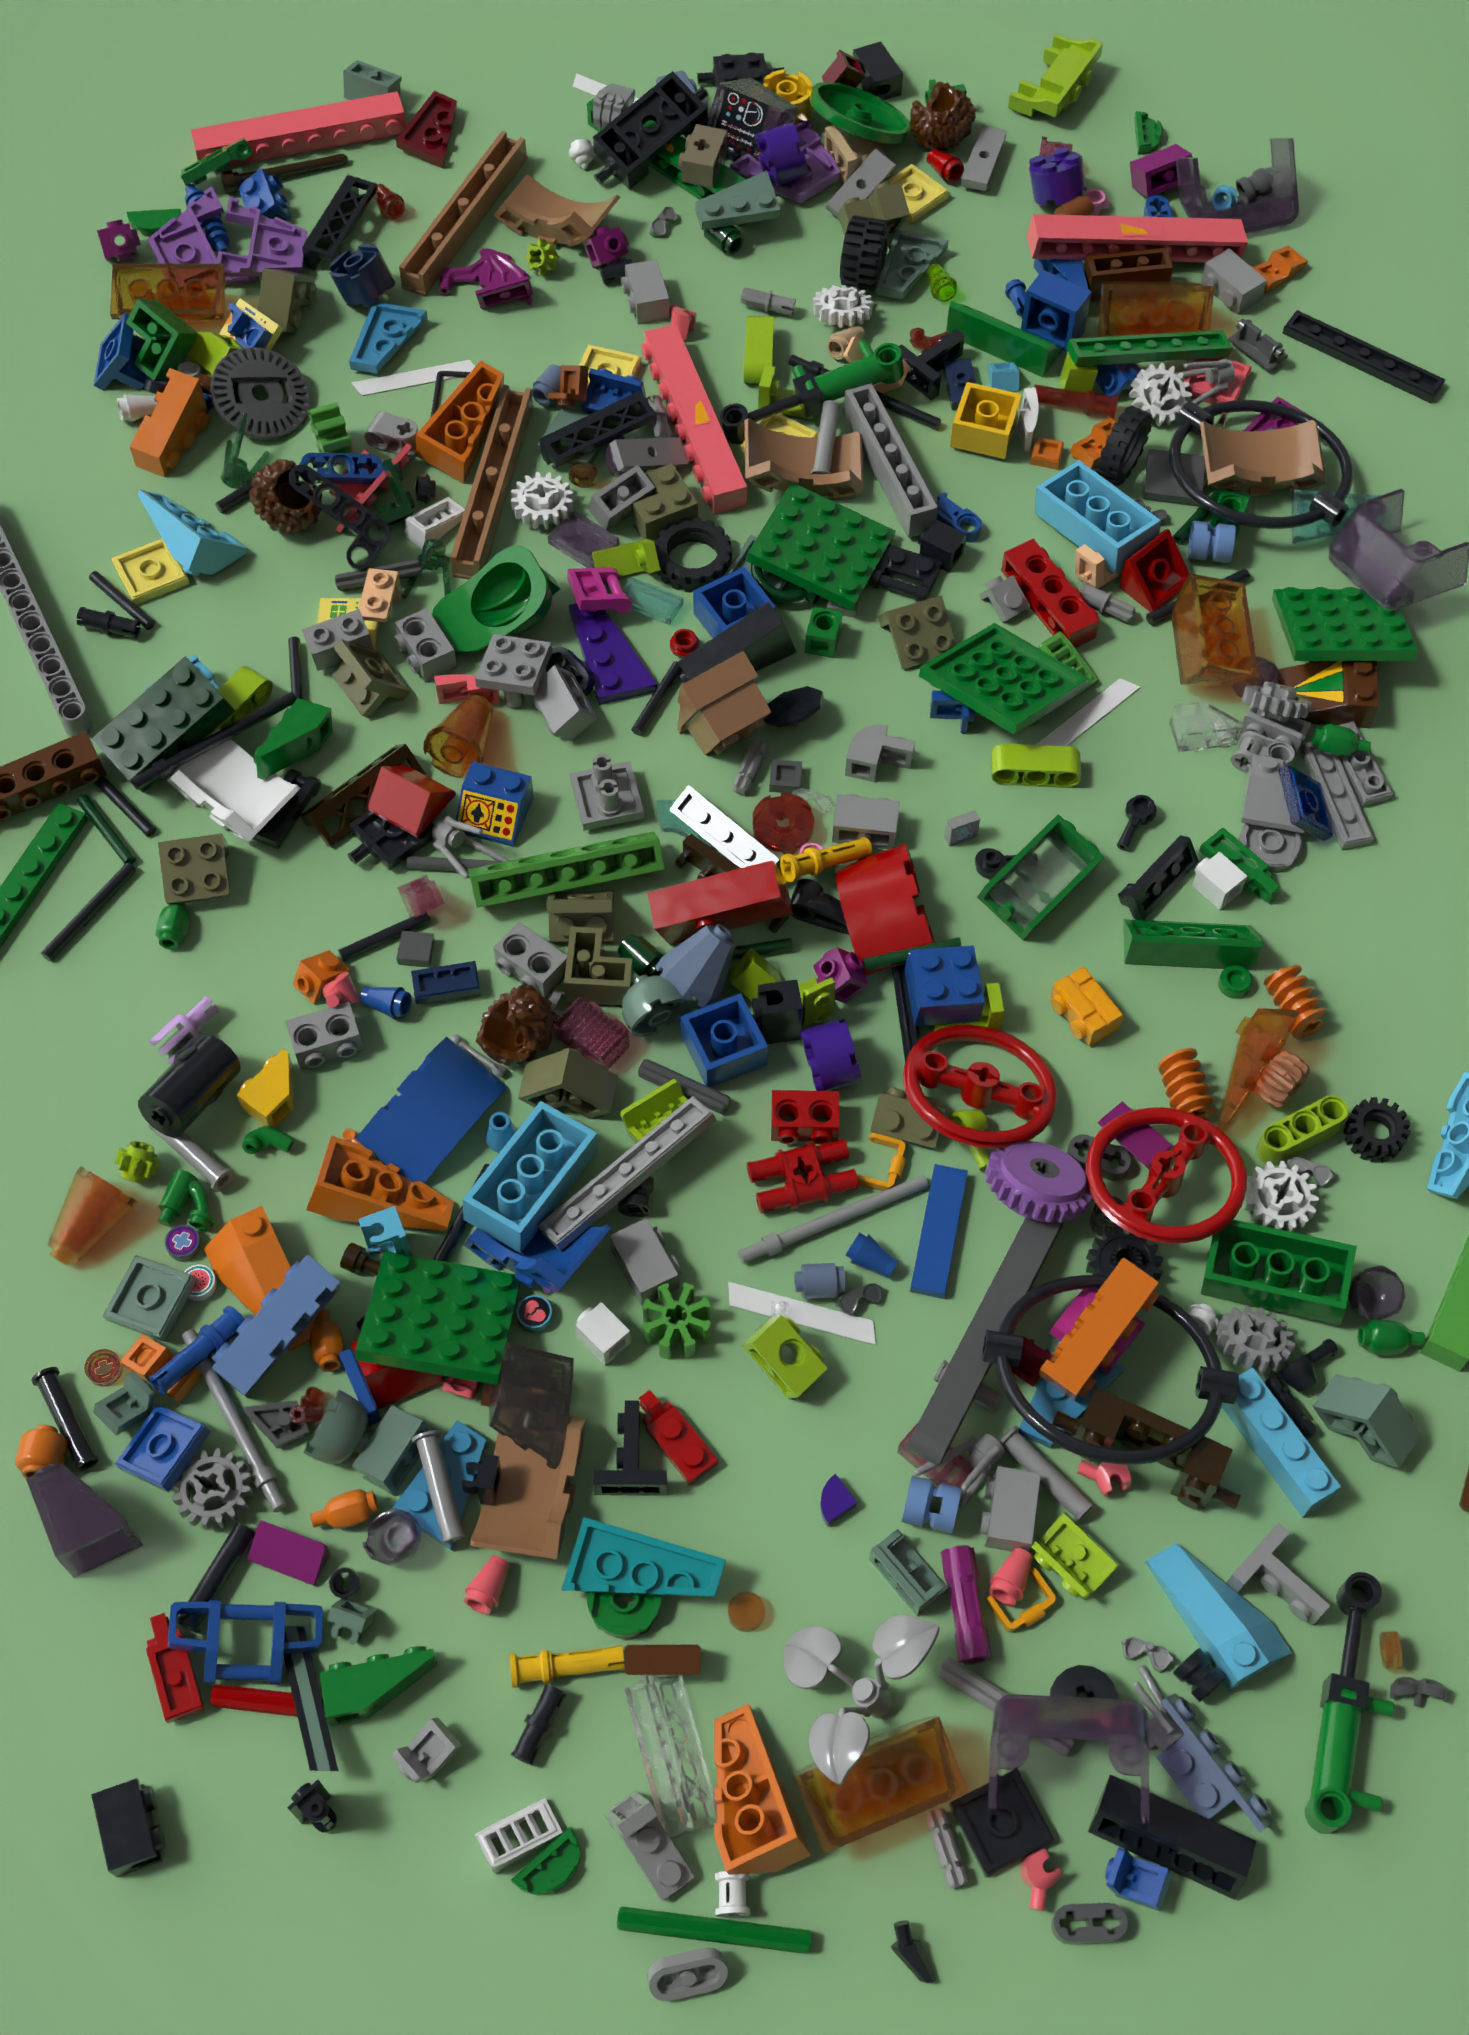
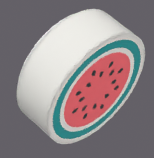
(205, 1284)

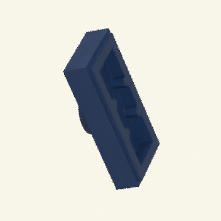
(956, 375)
(445, 982)

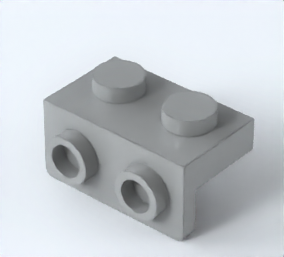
(1291, 732)

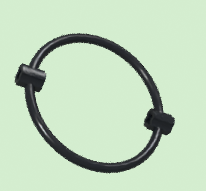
(1324, 506)
(1212, 1382)

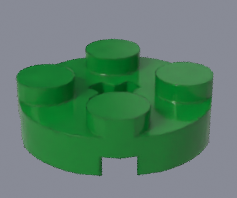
(627, 1621)

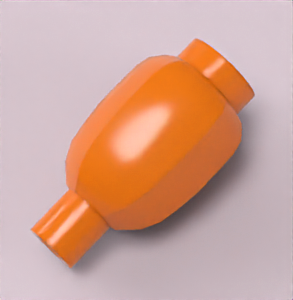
(326, 1342)
(347, 1509)

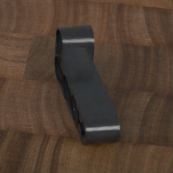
(337, 510)

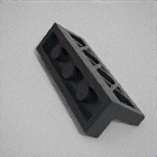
(335, 215)
(596, 429)

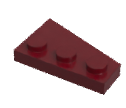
(430, 129)

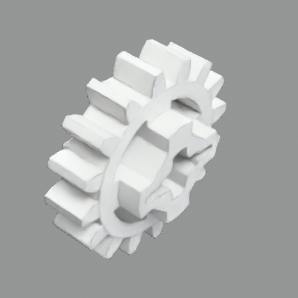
(842, 306)
(1148, 393)
(542, 500)
(1297, 1199)

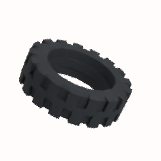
(1124, 445)
(692, 531)

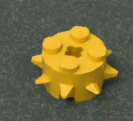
(794, 90)

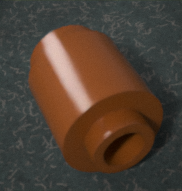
(1079, 206)

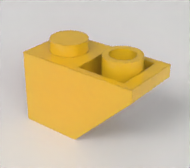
(271, 1092)

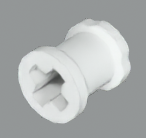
(732, 1895)

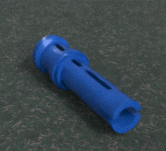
(210, 1340)

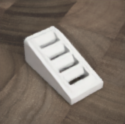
(416, 524)
(526, 1847)

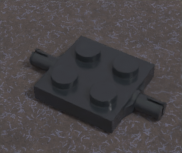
(737, 67)
(385, 840)

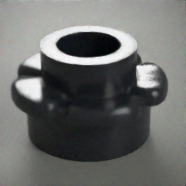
(425, 488)

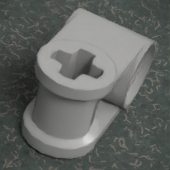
(392, 433)
(1262, 747)

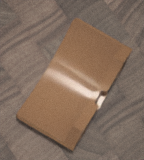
(550, 216)
(784, 459)
(1263, 459)
(531, 1498)

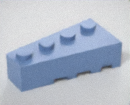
(276, 1325)

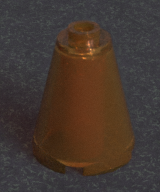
(460, 737)
(87, 1216)

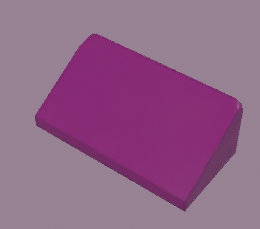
(504, 292)
(1140, 1141)
(288, 1553)

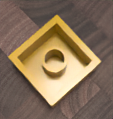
(985, 420)

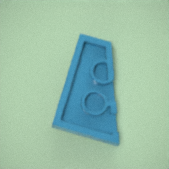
(1049, 1400)

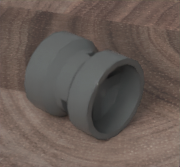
(1256, 185)

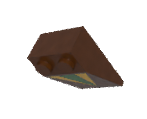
(1336, 690)

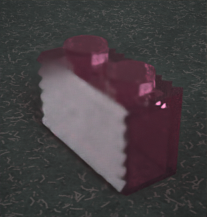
(592, 1033)

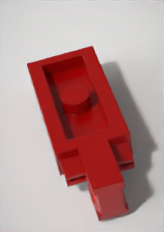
(676, 1438)
(172, 1673)

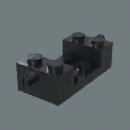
(628, 146)

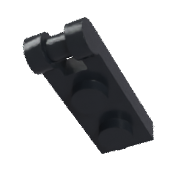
(283, 821)

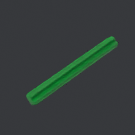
(714, 1930)

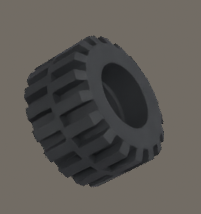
(864, 252)

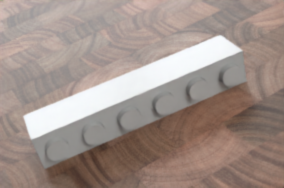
(890, 460)

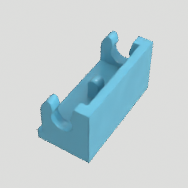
(384, 1232)

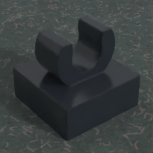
(487, 1481)

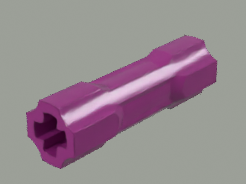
(970, 1631)

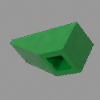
(296, 736)
(364, 1688)

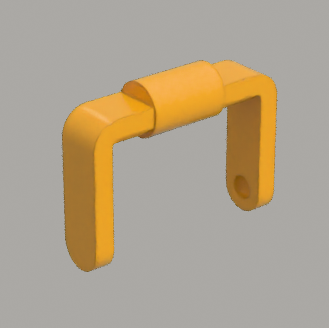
(896, 1167)
(1032, 1614)

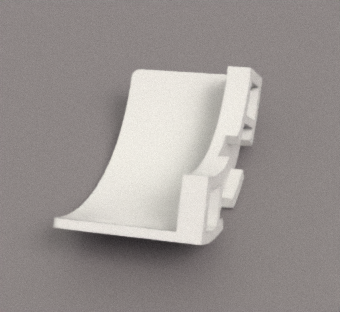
(229, 787)

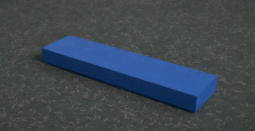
(939, 1231)

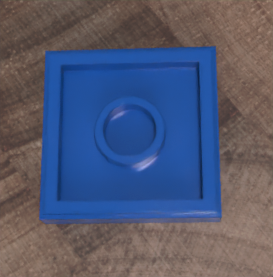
(162, 1448)

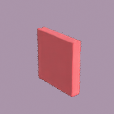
(1199, 384)

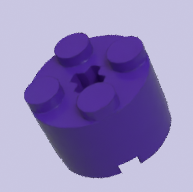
(781, 154)
(1057, 176)
(831, 1056)

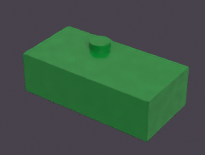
(1280, 1271)

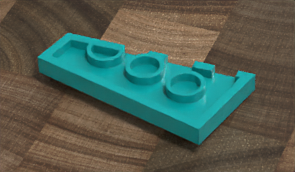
(632, 1563)

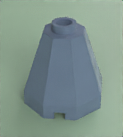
(700, 964)

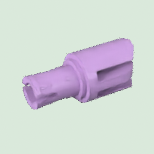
(187, 1026)

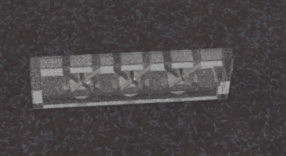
(665, 1753)

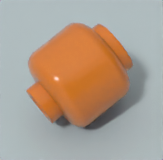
(40, 1448)

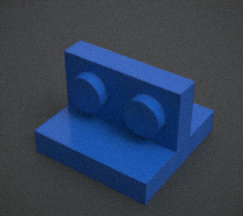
(118, 356)

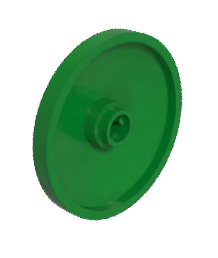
(859, 113)

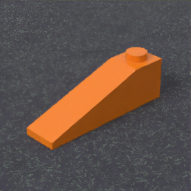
(358, 1185)
(251, 1262)
(754, 1814)

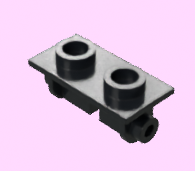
(311, 1804)

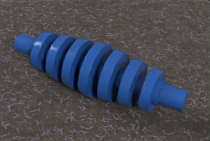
(212, 227)

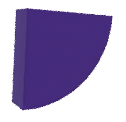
(835, 1500)

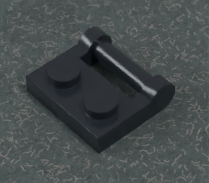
(908, 568)

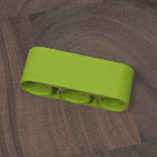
(758, 347)
(245, 693)
(1036, 765)
(1309, 1118)

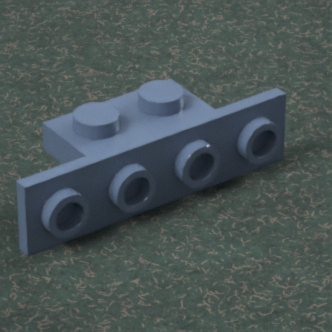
(1204, 1772)

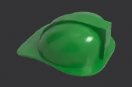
(499, 599)

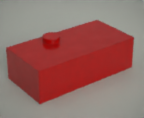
(726, 899)

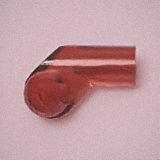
(310, 1407)

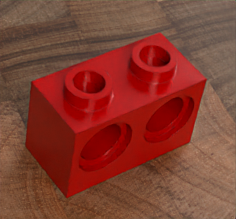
(804, 1108)

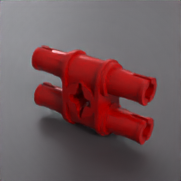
(795, 1190)

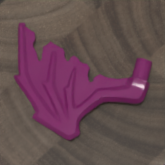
(490, 269)

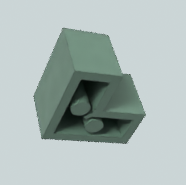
(1371, 1415)

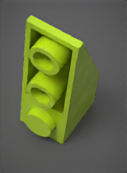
(210, 349)

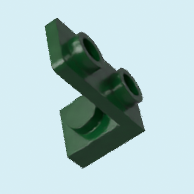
(391, 513)

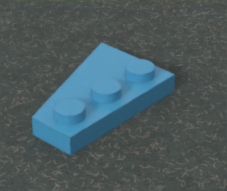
(384, 334)
(458, 1448)

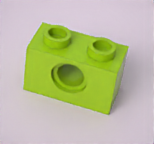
(766, 1349)

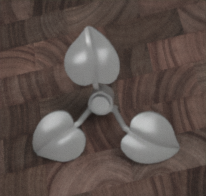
(842, 1740)

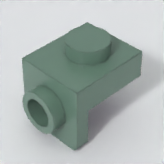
(126, 1405)

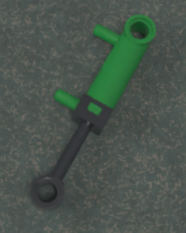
(879, 366)
(1342, 1705)

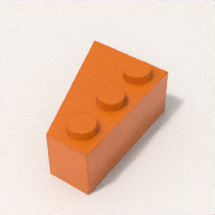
(172, 426)

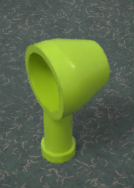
(976, 1120)

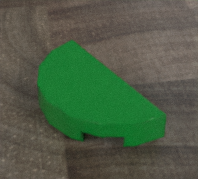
(1147, 133)
(151, 220)
(552, 1867)

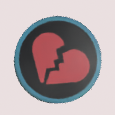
(534, 1313)

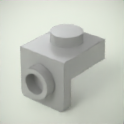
(1005, 597)
(427, 1752)

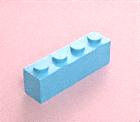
(1280, 1445)

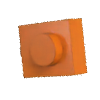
(316, 972)

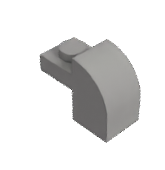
(874, 747)

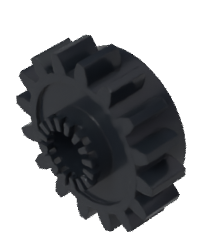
(1112, 1248)

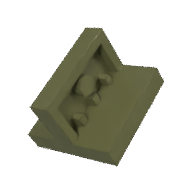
(367, 677)
(580, 910)

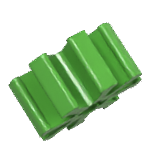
(330, 429)
(690, 1325)

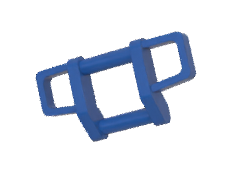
(218, 1611)

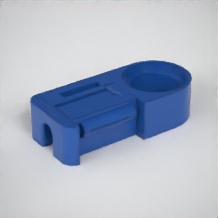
(954, 516)

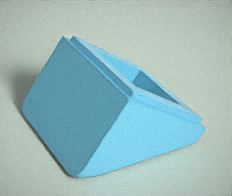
(1004, 376)

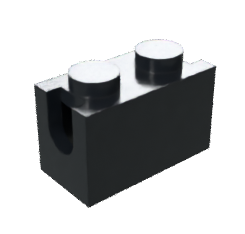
(881, 72)
(778, 1011)
(128, 1827)

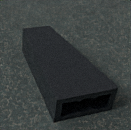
(759, 635)

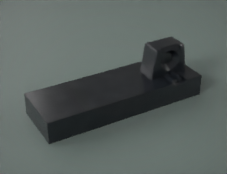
(1159, 878)

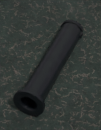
(65, 1418)
(217, 1573)

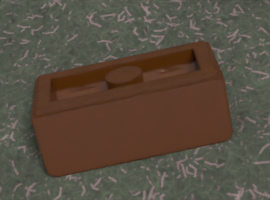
(663, 1659)

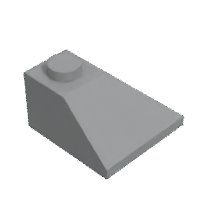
(1264, 796)

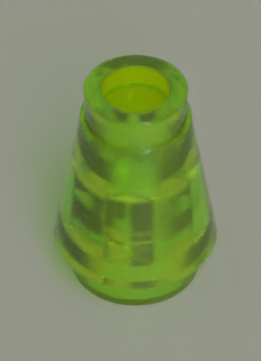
(941, 283)

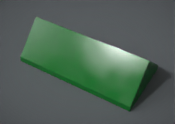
(1002, 339)
(1190, 944)

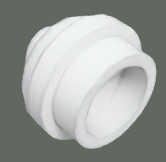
(581, 152)

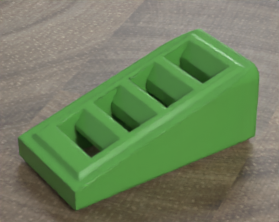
(1059, 648)

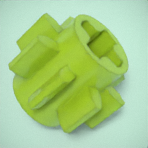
(542, 256)
(137, 1161)

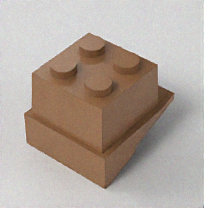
(722, 705)

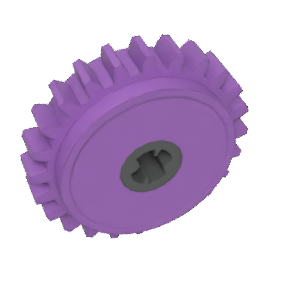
(1038, 1181)

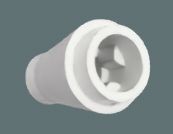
(135, 407)

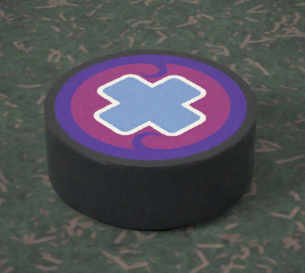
(154, 386)

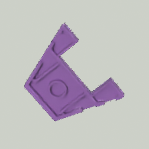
(821, 167)
(184, 241)
(272, 244)

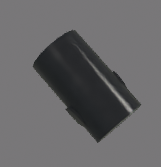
(189, 1085)

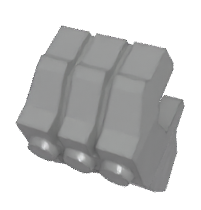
(610, 103)

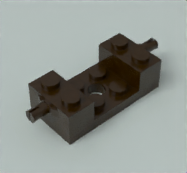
(1137, 1429)

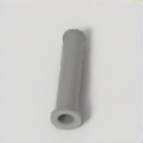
(826, 438)
(200, 1160)
(1050, 1477)
(439, 1486)

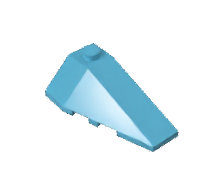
(1221, 1621)

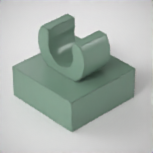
(351, 1615)

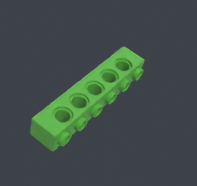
(566, 869)

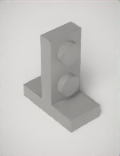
(1278, 1578)
(649, 1844)

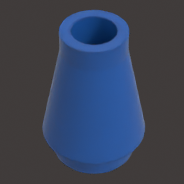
(388, 1000)
(871, 1255)

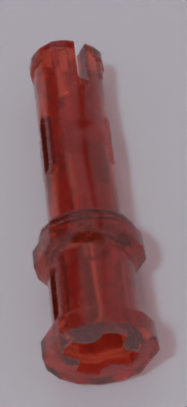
(1089, 402)

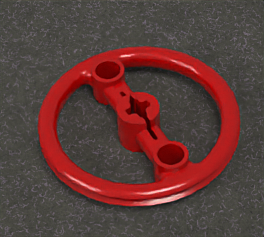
(980, 1086)
(1193, 1138)

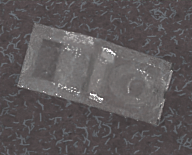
(1203, 727)

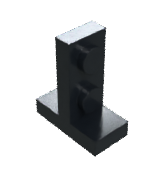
(924, 369)
(630, 1479)

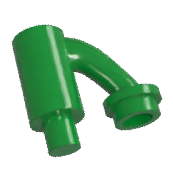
(176, 1197)

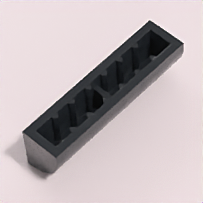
(1173, 1838)

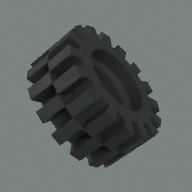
(1388, 1117)

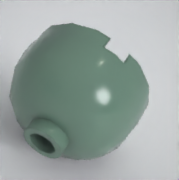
(651, 1003)
(339, 1430)

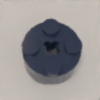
(361, 275)

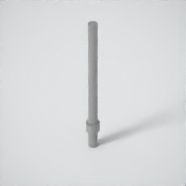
(773, 1243)
(262, 1475)

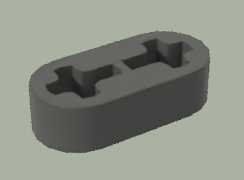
(1111, 1152)
(1089, 1913)

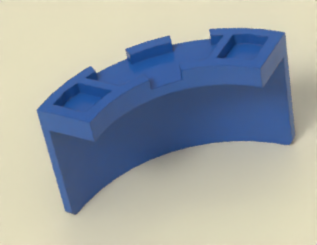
(432, 1112)
(540, 1260)

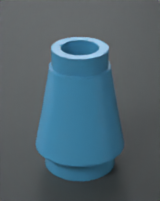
(499, 1131)

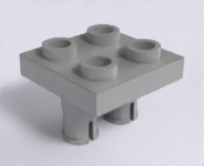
(513, 667)
(606, 794)

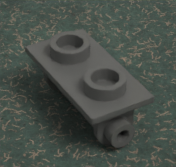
(1260, 348)

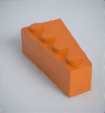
(461, 423)
(1099, 1329)

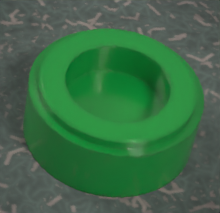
(1235, 981)

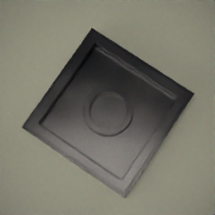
(1003, 1837)

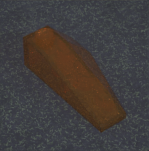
(1257, 1045)

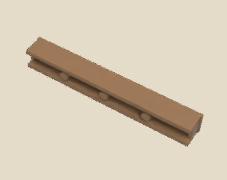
(462, 214)
(491, 483)

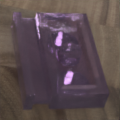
(580, 538)

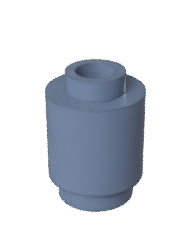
(547, 382)
(820, 1280)

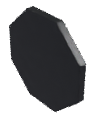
(794, 706)

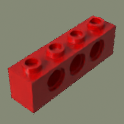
(1050, 593)

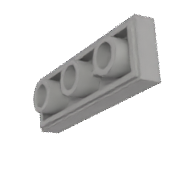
(983, 158)
(867, 176)
(648, 453)
(1365, 775)

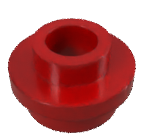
(681, 638)

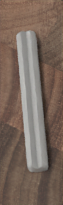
(988, 1695)

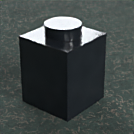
(942, 544)

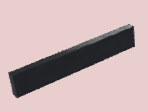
(1363, 356)

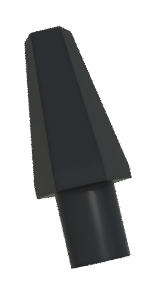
(912, 1953)

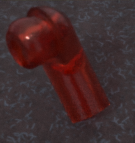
(924, 342)

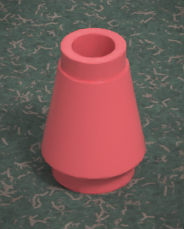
(1011, 1578)
(487, 1586)

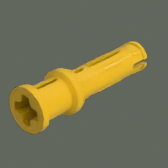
(814, 861)
(548, 1666)

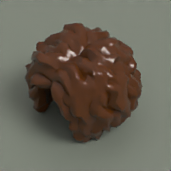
(944, 119)
(278, 501)
(516, 1026)

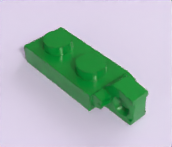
(216, 161)
(1258, 876)

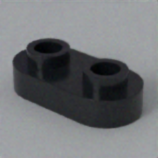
(573, 665)

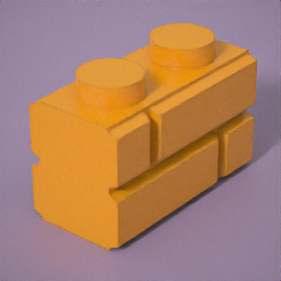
(1085, 1006)

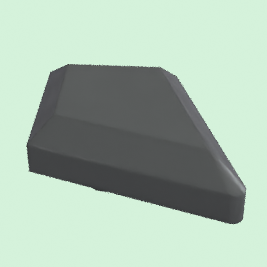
(275, 1422)

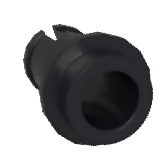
(614, 271)

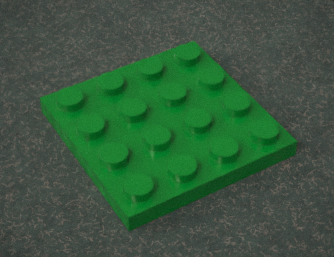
(820, 546)
(1341, 626)
(1004, 678)
(438, 1318)

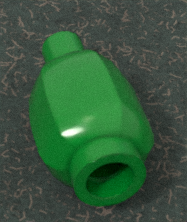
(1338, 741)
(172, 926)
(1388, 1337)

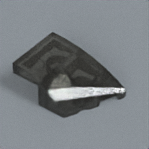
(533, 1400)

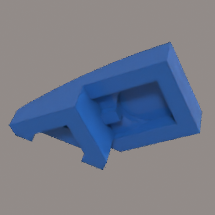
(246, 329)

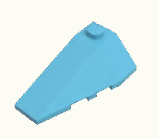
(189, 537)
(1451, 1164)

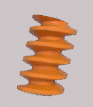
(1289, 994)
(1184, 1083)

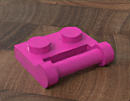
(591, 593)

